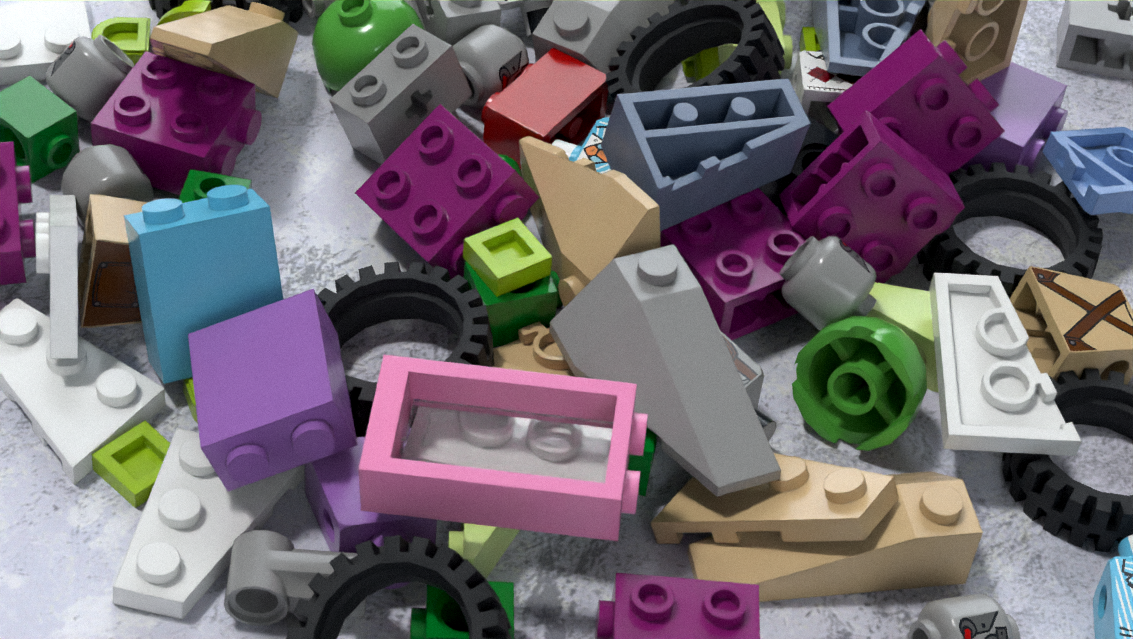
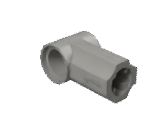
(271, 576)

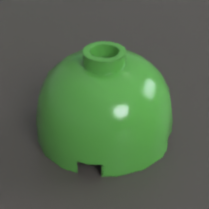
(354, 34)
(860, 382)

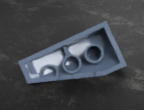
(861, 32)

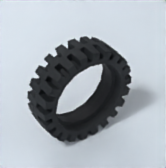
(694, 29)
(1020, 199)
(407, 296)
(1052, 491)
(398, 563)

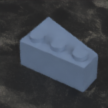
(705, 142)

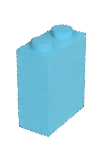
(199, 268)

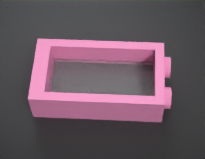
(501, 448)

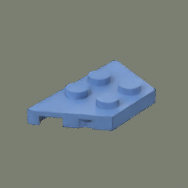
(1095, 167)

